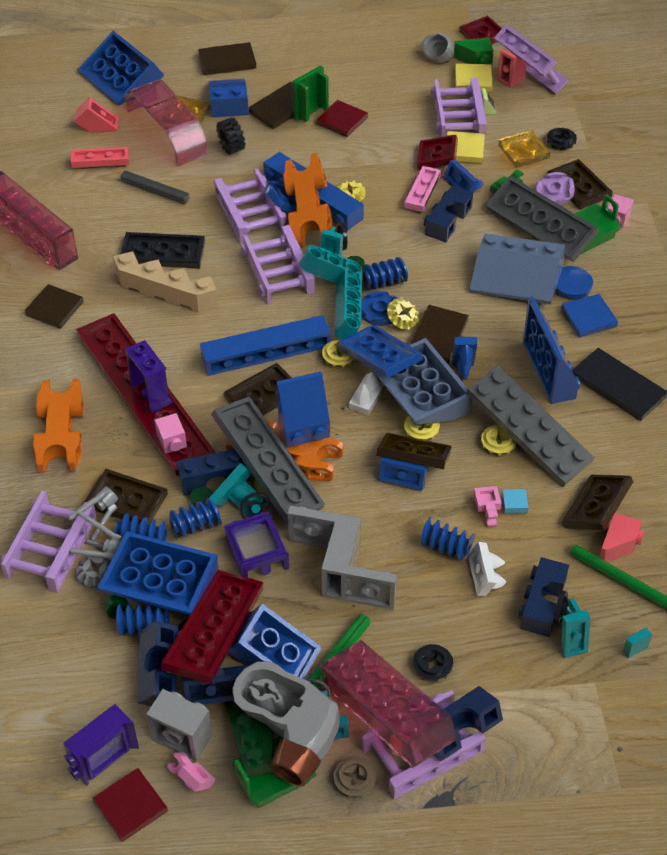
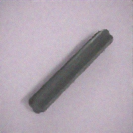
(155, 187)

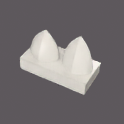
(367, 394)
(482, 565)

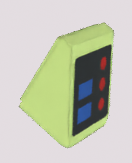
(488, 103)

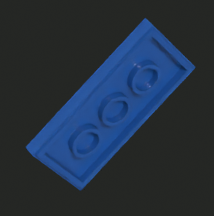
(380, 351)

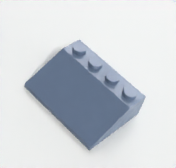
(517, 268)
(429, 388)

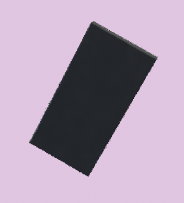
(170, 249)
(620, 384)

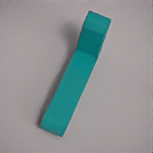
(348, 280)

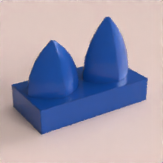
(461, 177)
(464, 354)
(402, 473)

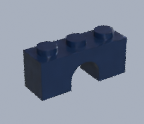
(442, 220)
(199, 470)
(538, 612)
(153, 647)
(474, 710)

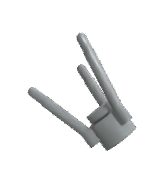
(103, 500)
(109, 547)

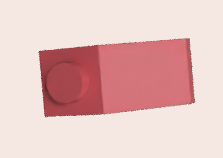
(511, 69)
(95, 117)
(621, 537)

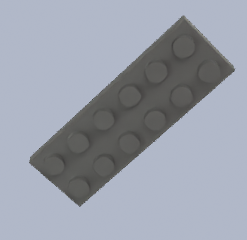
(541, 217)
(530, 425)
(266, 457)

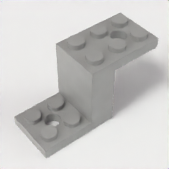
(339, 575)

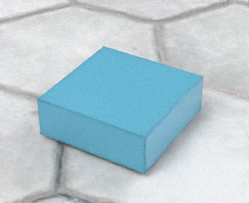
(515, 501)

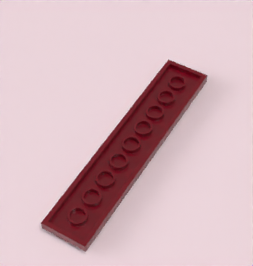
(107, 343)

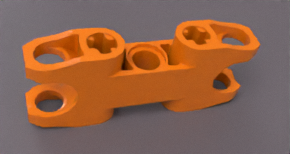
(305, 186)
(59, 413)
(309, 455)

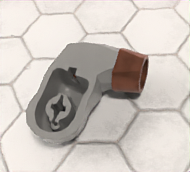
(294, 712)

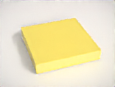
(465, 72)
(469, 147)

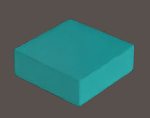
(637, 642)

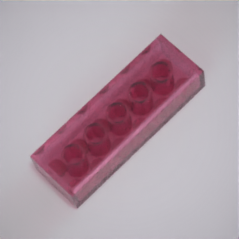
(36, 224)
(388, 703)

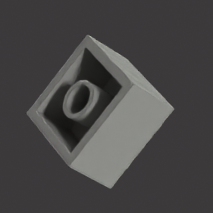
(179, 724)

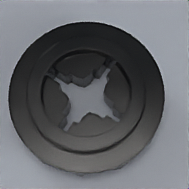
(556, 134)
(427, 654)

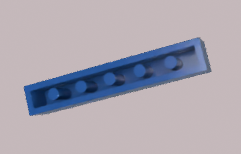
(341, 205)
(265, 345)

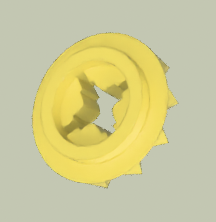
(358, 191)
(404, 321)
(329, 354)
(429, 431)
(489, 441)

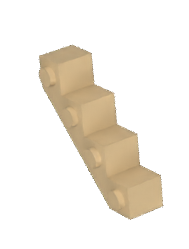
(171, 286)

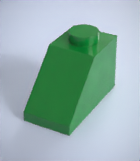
(474, 51)

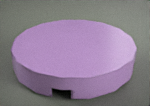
(556, 187)

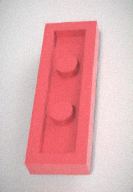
(100, 157)

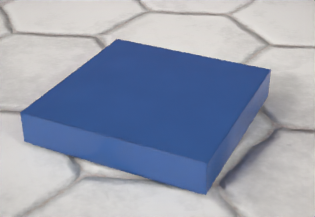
(589, 315)

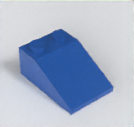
(228, 97)
(303, 409)
(273, 639)

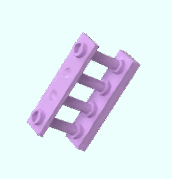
(538, 62)
(475, 102)
(235, 216)
(292, 252)
(63, 560)
(405, 781)

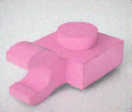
(488, 500)
(191, 773)

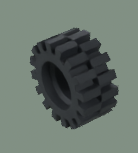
(230, 135)

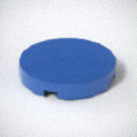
(280, 198)
(574, 283)
(375, 308)

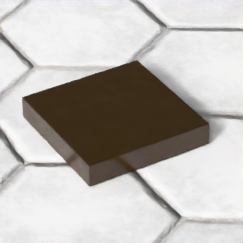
(54, 306)

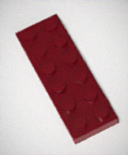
(213, 627)

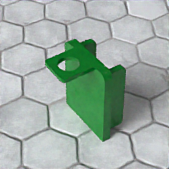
(310, 93)
(603, 220)
(264, 787)

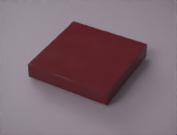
(481, 28)
(342, 118)
(437, 151)
(130, 804)

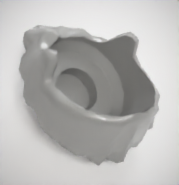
(438, 48)

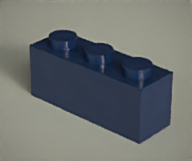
(218, 691)

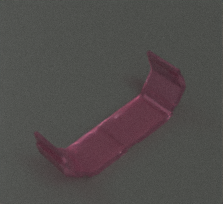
(173, 116)

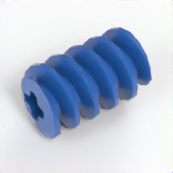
(384, 272)
(194, 517)
(141, 528)
(446, 540)
(138, 620)

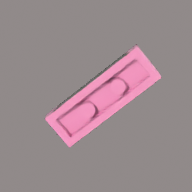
(422, 189)

